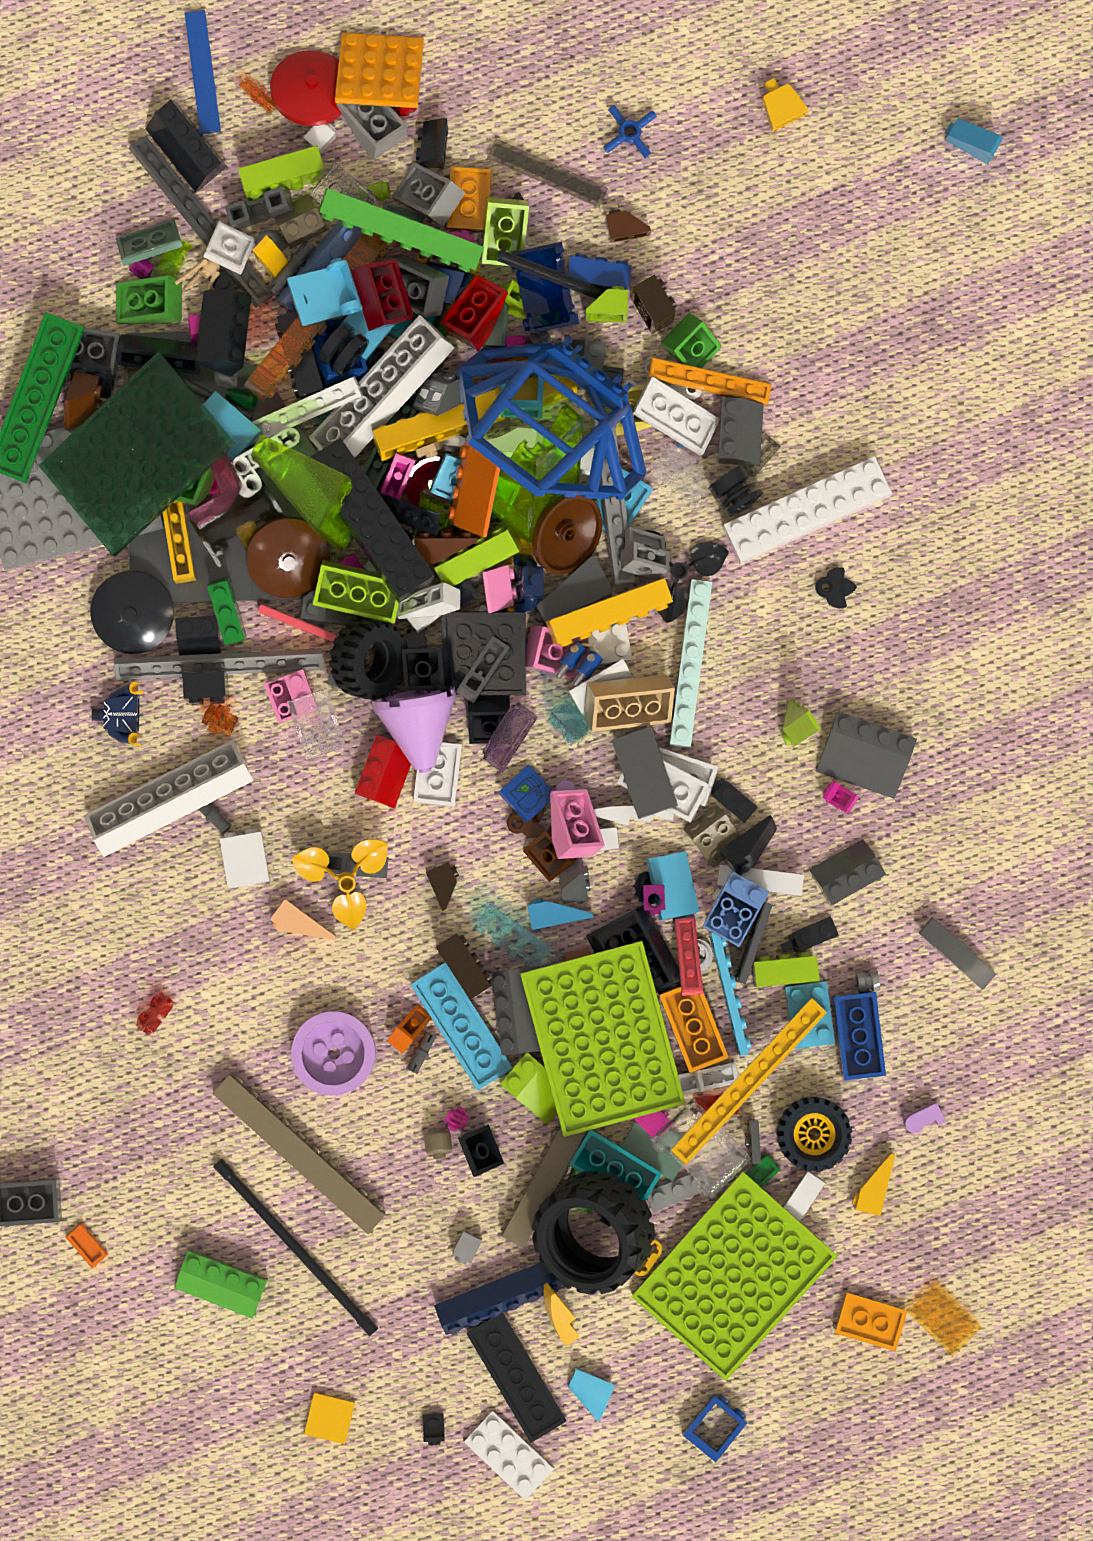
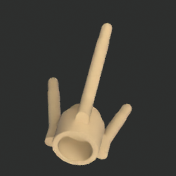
(206, 269)

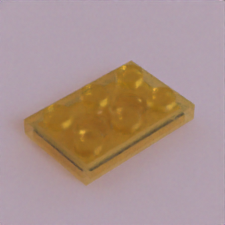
(944, 1319)

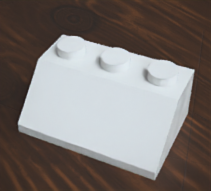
(614, 672)

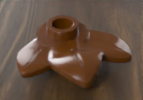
(529, 829)

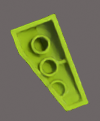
(798, 724)

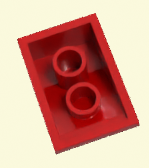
(475, 312)

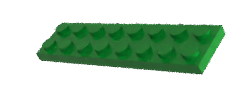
(37, 395)

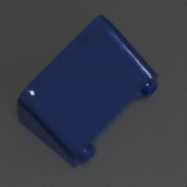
(544, 303)

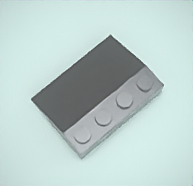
(866, 755)

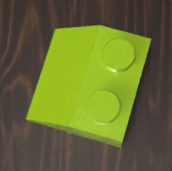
(610, 306)

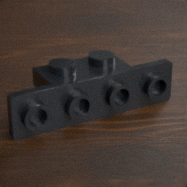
(412, 515)

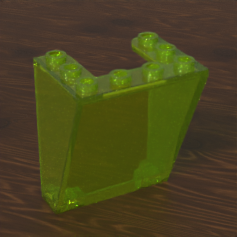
(309, 486)
(517, 504)

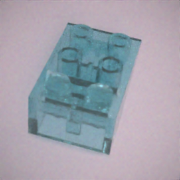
(570, 722)

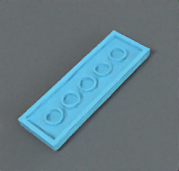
(732, 1002)
(461, 1026)

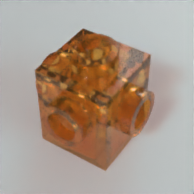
(219, 719)

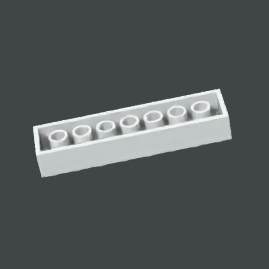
(385, 387)
(807, 510)
(168, 798)

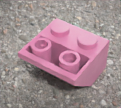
(286, 689)

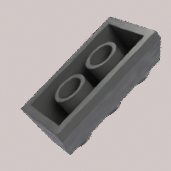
(740, 431)
(847, 872)

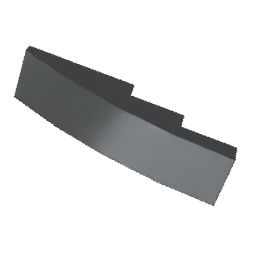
(957, 953)

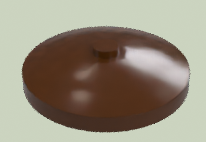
(566, 534)
(286, 557)

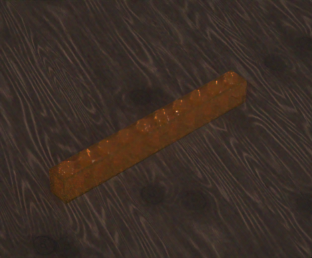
(298, 337)

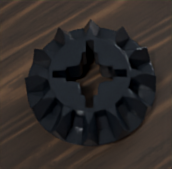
(642, 879)

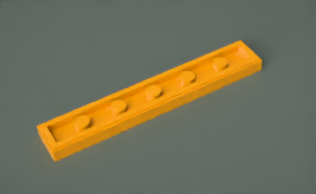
(709, 381)

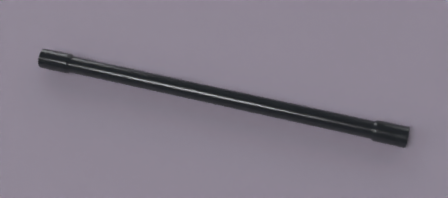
(230, 1176)

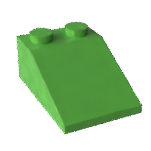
(149, 301)

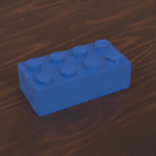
(859, 1036)

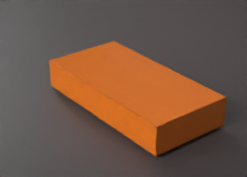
(86, 1245)

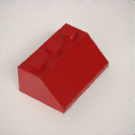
(383, 773)

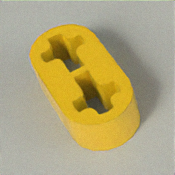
(651, 1260)

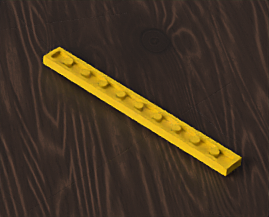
(748, 1081)

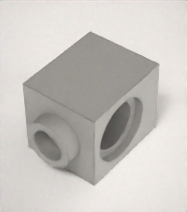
(466, 1247)

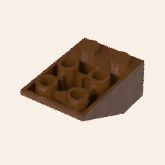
(444, 544)

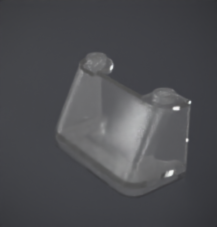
(715, 1162)

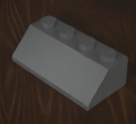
(513, 1012)

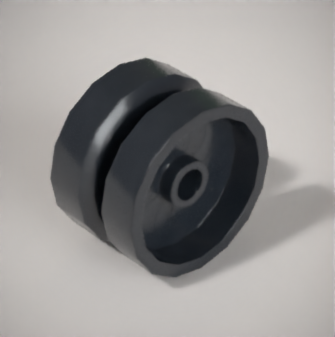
(343, 349)

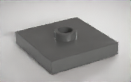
(752, 1141)

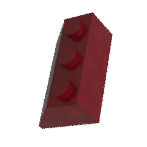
(382, 294)

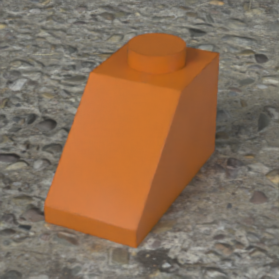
(409, 1028)

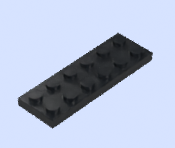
(516, 1377)

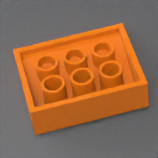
(473, 491)

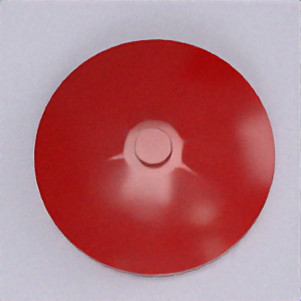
(306, 88)

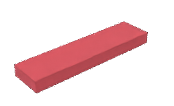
(297, 623)
(688, 956)

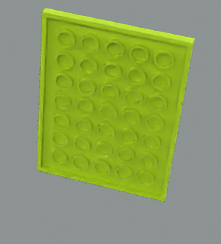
(602, 1038)
(734, 1275)

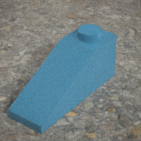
(550, 914)

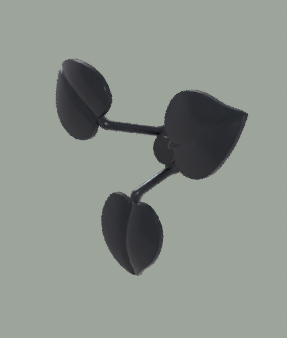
(707, 559)

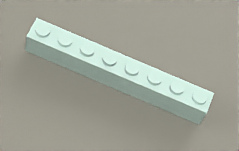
(690, 663)

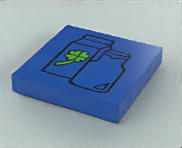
(526, 793)

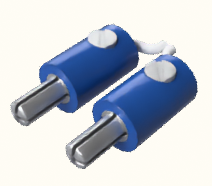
(587, 666)

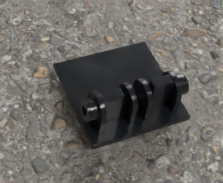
(104, 374)

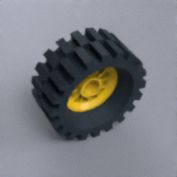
(834, 1147)

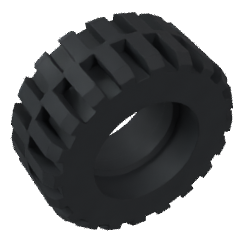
(349, 656)

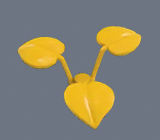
(347, 908)

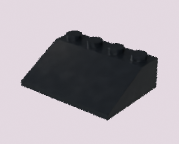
(638, 927)

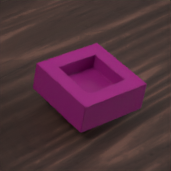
(142, 268)

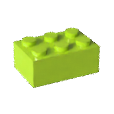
(503, 227)
(785, 970)

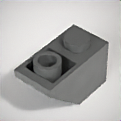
(573, 882)

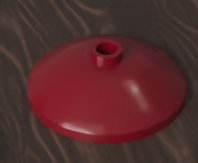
(421, 479)

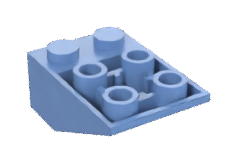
(735, 909)

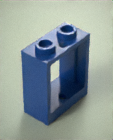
(737, 1414)

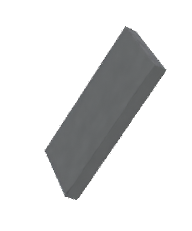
(644, 772)
(753, 943)

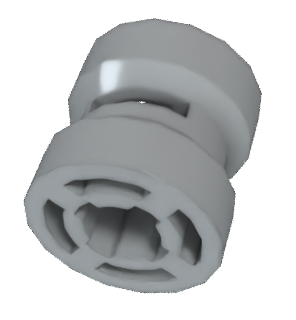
(865, 981)

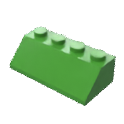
(221, 1283)

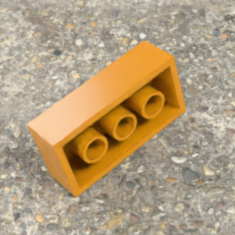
(693, 1028)

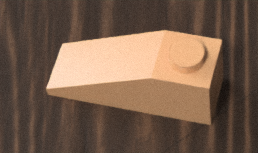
(296, 921)

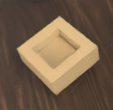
(429, 450)

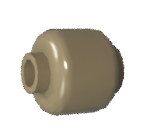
(438, 1143)

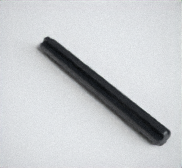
(549, 274)

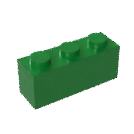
(226, 610)

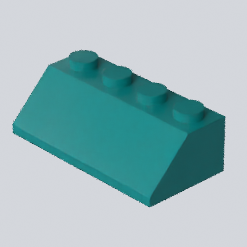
(605, 1155)

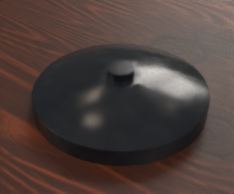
(132, 612)

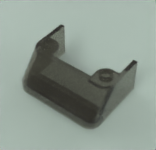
(243, 509)

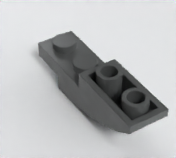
(343, 862)

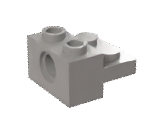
(644, 554)

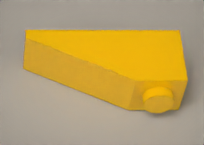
(873, 1191)

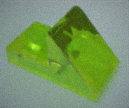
(173, 260)

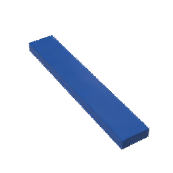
(202, 72)

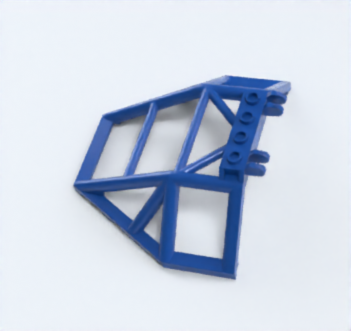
(569, 365)

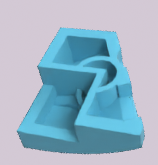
(591, 1391)

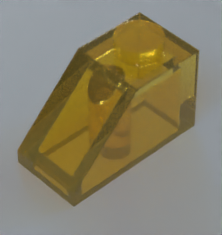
(246, 531)

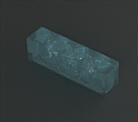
(489, 913)

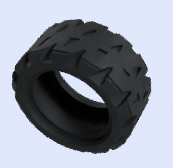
(563, 1254)

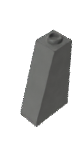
(579, 590)

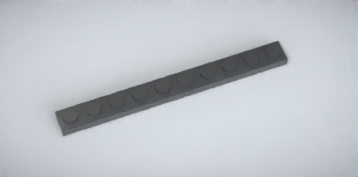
(193, 213)

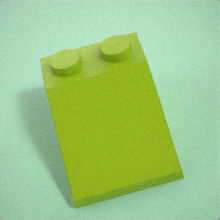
(531, 1087)

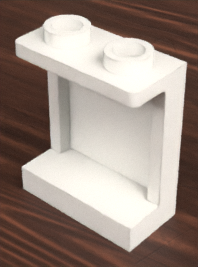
(244, 859)

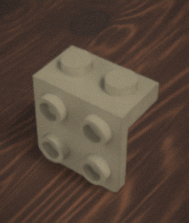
(711, 834)

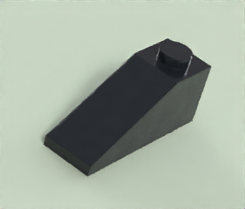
(747, 848)

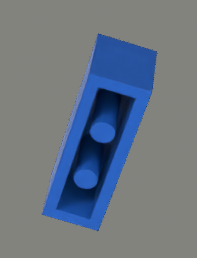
(600, 271)

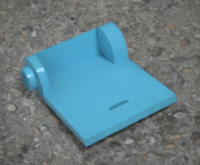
(327, 293)

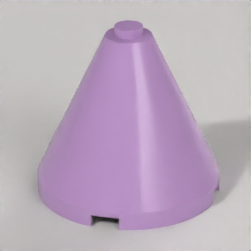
(417, 722)

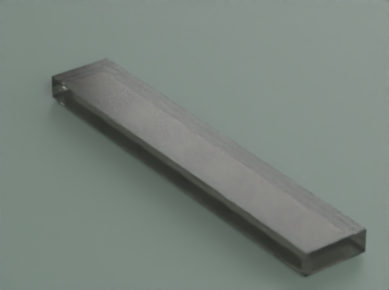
(547, 173)

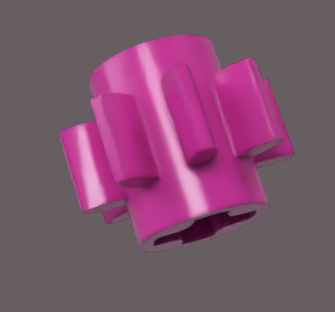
(457, 1119)

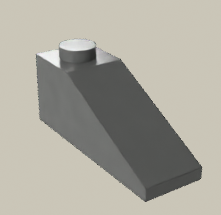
(482, 669)

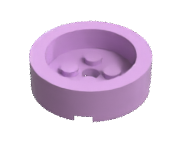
(312, 1059)

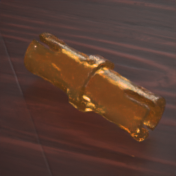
(258, 95)

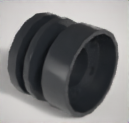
(735, 490)

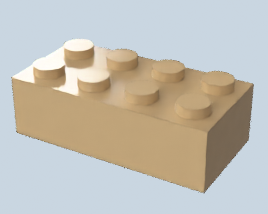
(629, 702)

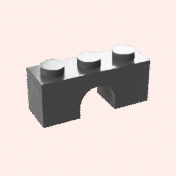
(251, 212)

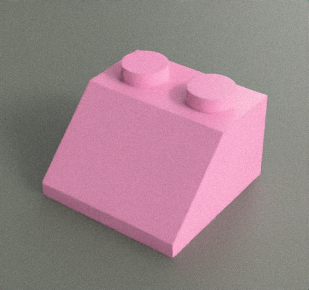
(499, 586)

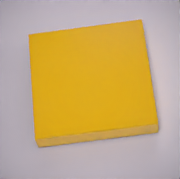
(329, 1418)

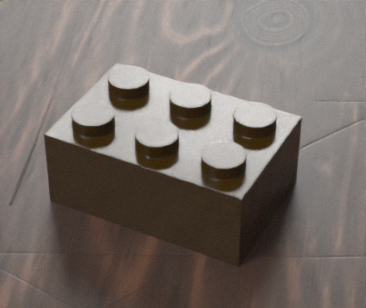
(654, 304)
(464, 965)

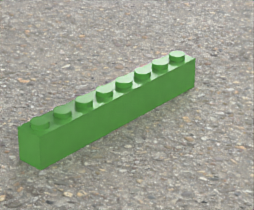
(401, 229)

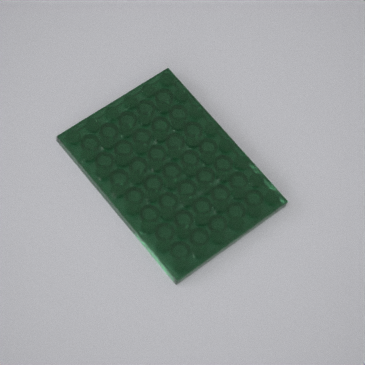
(137, 454)

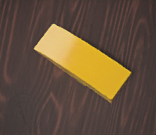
(270, 256)
(559, 1316)

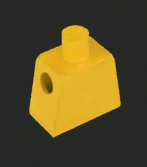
(782, 105)

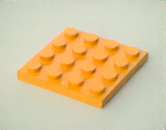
(379, 70)

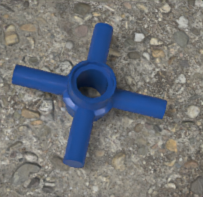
(622, 137)

